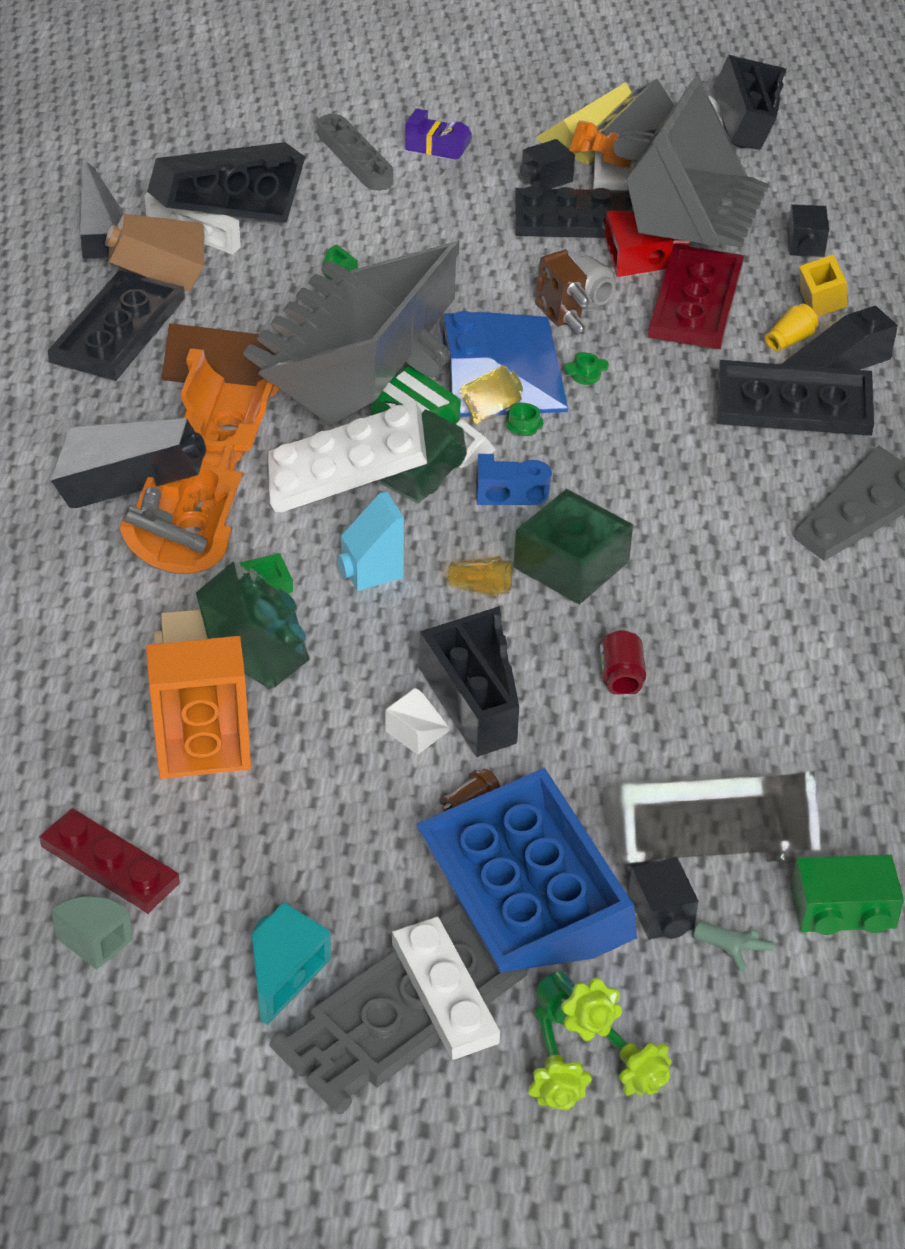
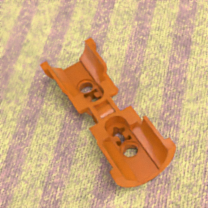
(209, 407)

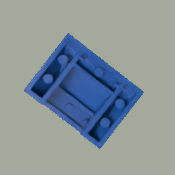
(521, 342)

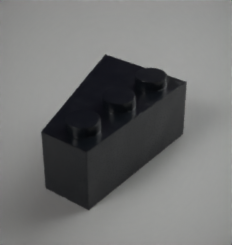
(749, 99)
(473, 678)

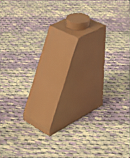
(158, 248)

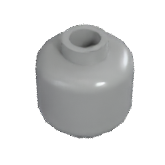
(599, 282)

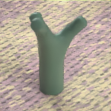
(732, 941)

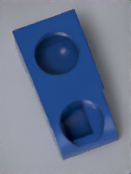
(511, 482)

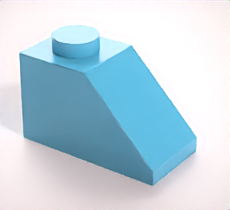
(374, 545)

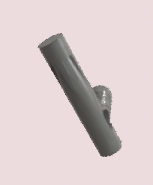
(160, 522)

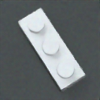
(219, 230)
(445, 988)

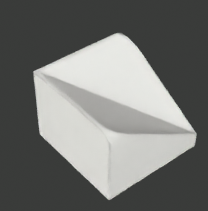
(415, 721)

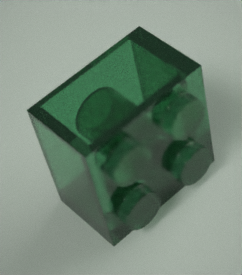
(572, 546)
(265, 619)

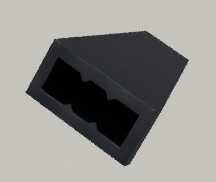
(118, 458)

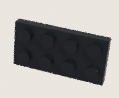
(566, 211)
(116, 325)
(795, 397)

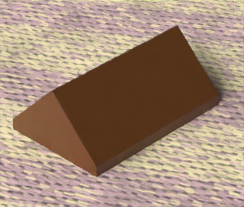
(221, 349)

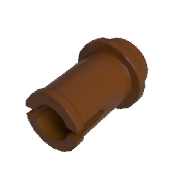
(478, 784)

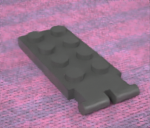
(379, 1021)

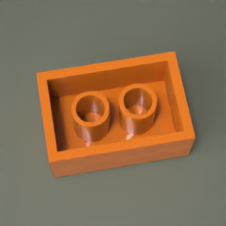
(199, 706)

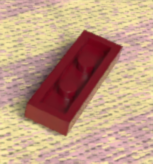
(110, 860)

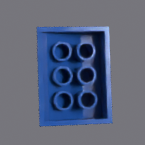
(530, 876)

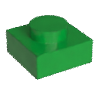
(272, 570)

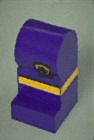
(436, 137)

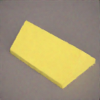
(594, 113)

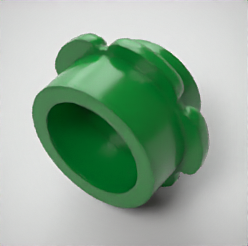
(524, 419)

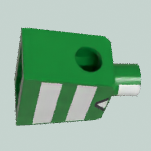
(412, 386)

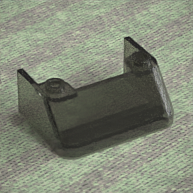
(713, 818)

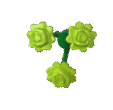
(589, 1011)

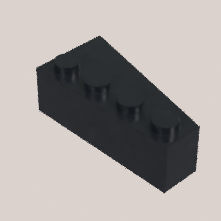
(231, 182)

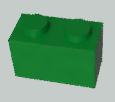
(846, 893)

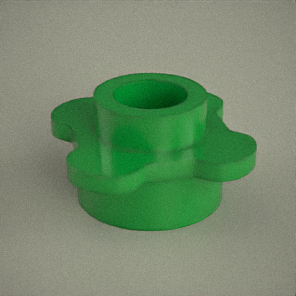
(586, 368)

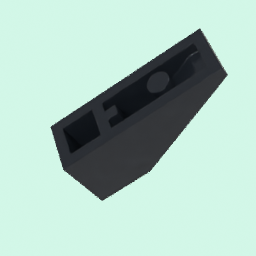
(851, 342)

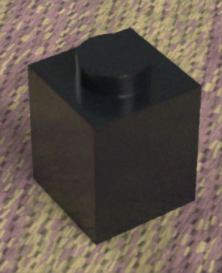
(547, 165)
(808, 230)
(663, 898)

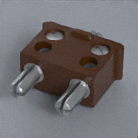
(562, 291)

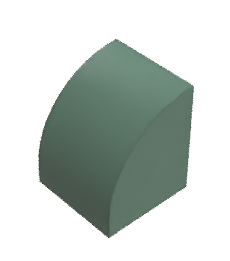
(92, 928)

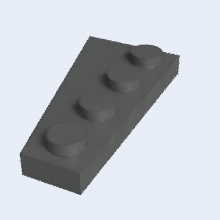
(857, 507)

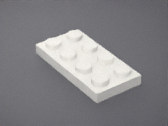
(346, 457)

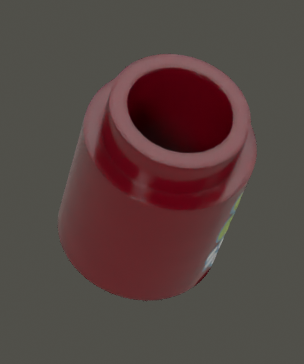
(622, 662)

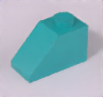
(286, 957)

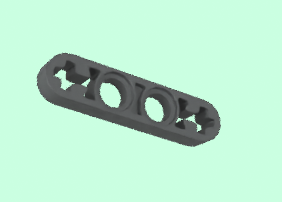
(352, 148)

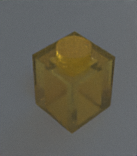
(492, 393)

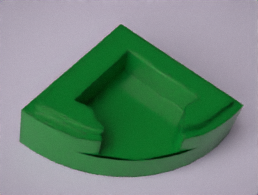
(340, 257)

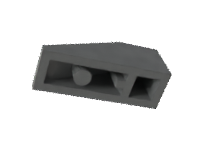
(640, 111)

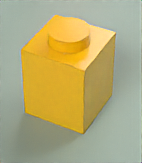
(823, 285)

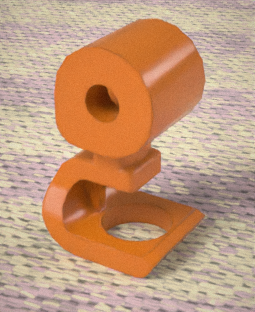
(588, 138)

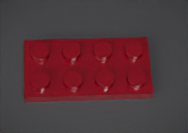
(696, 296)

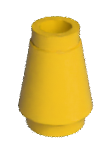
(794, 326)

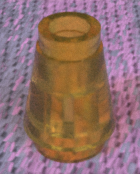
(484, 576)

